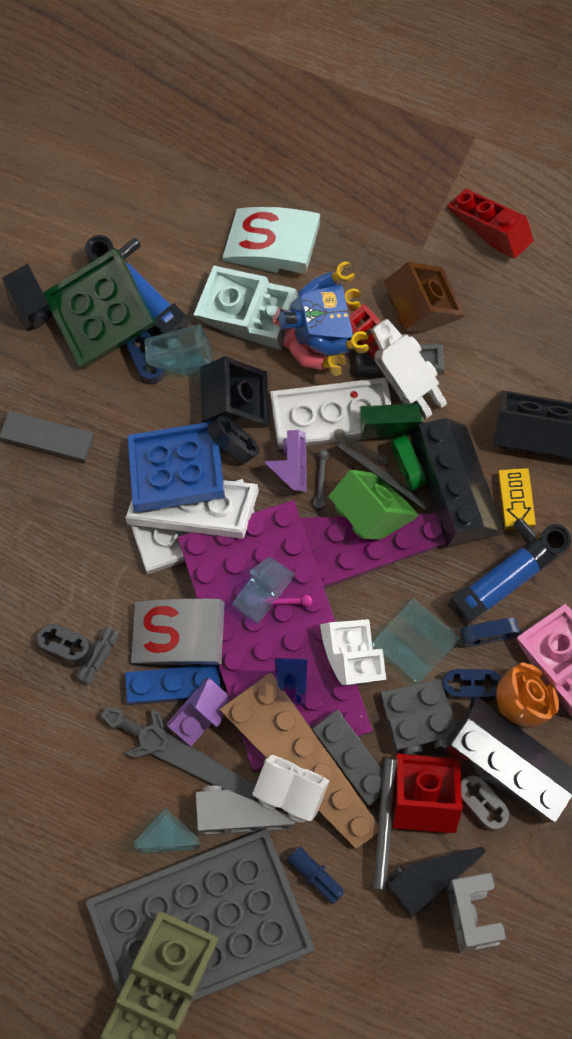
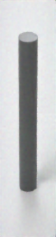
(385, 824)

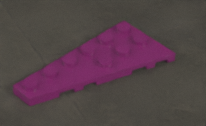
(345, 555)

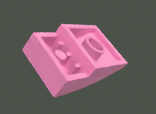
(550, 650)

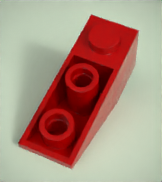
(494, 223)

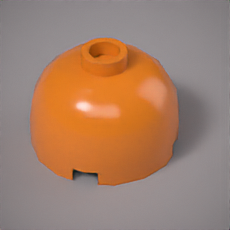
(525, 696)

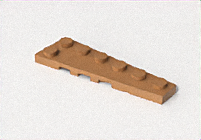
(279, 730)

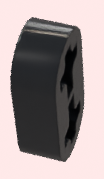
(233, 439)
(68, 639)

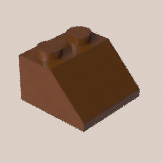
(423, 297)

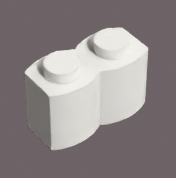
(290, 788)

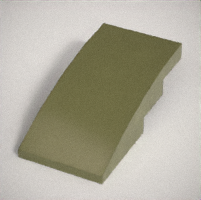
(161, 981)

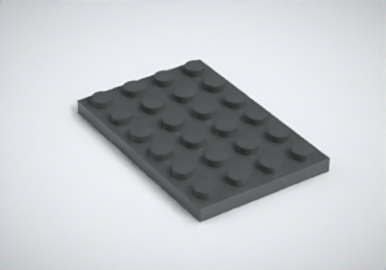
(228, 892)

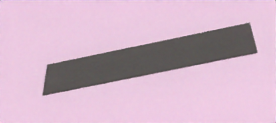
(385, 476)

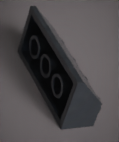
(534, 424)
(455, 482)
(511, 761)

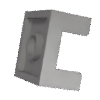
(464, 914)

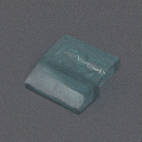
(416, 640)

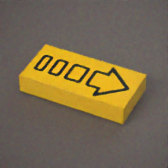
(516, 497)

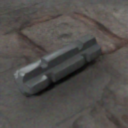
(101, 651)

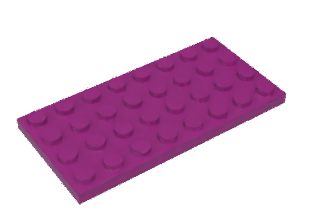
(221, 570)

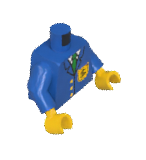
(323, 317)

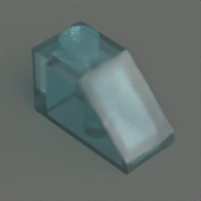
(179, 350)

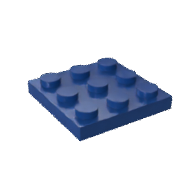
(174, 467)

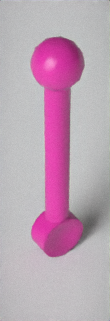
(305, 600)

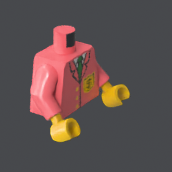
(308, 357)

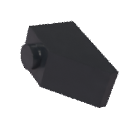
(26, 297)

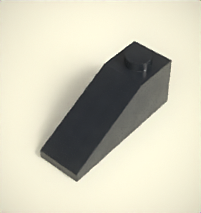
(427, 879)

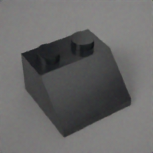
(235, 392)

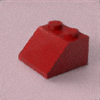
(427, 794)

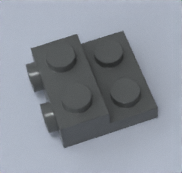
(418, 717)

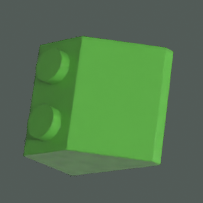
(371, 505)

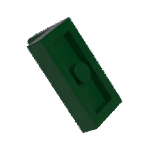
(389, 420)

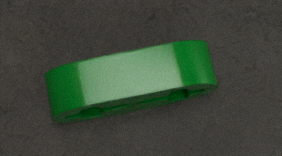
(408, 462)

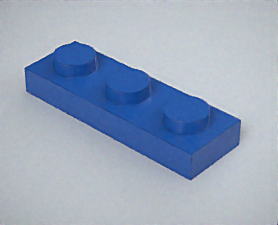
(167, 684)

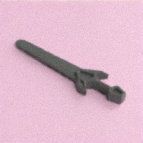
(160, 743)

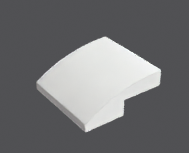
(352, 653)

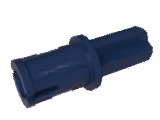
(316, 875)

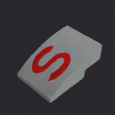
(178, 632)

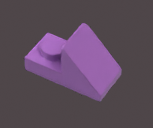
(294, 469)
(199, 712)

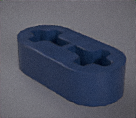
(139, 361)
(490, 632)
(471, 677)

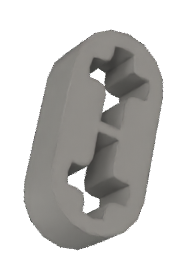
(489, 798)

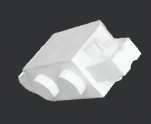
(405, 367)

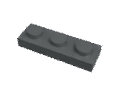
(351, 755)

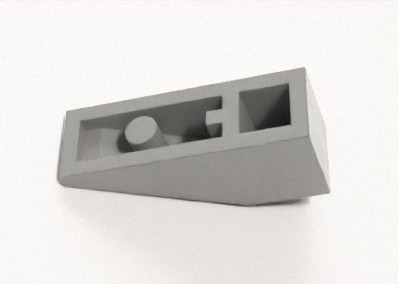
(232, 813)

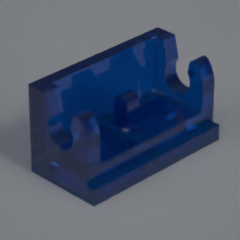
(292, 674)

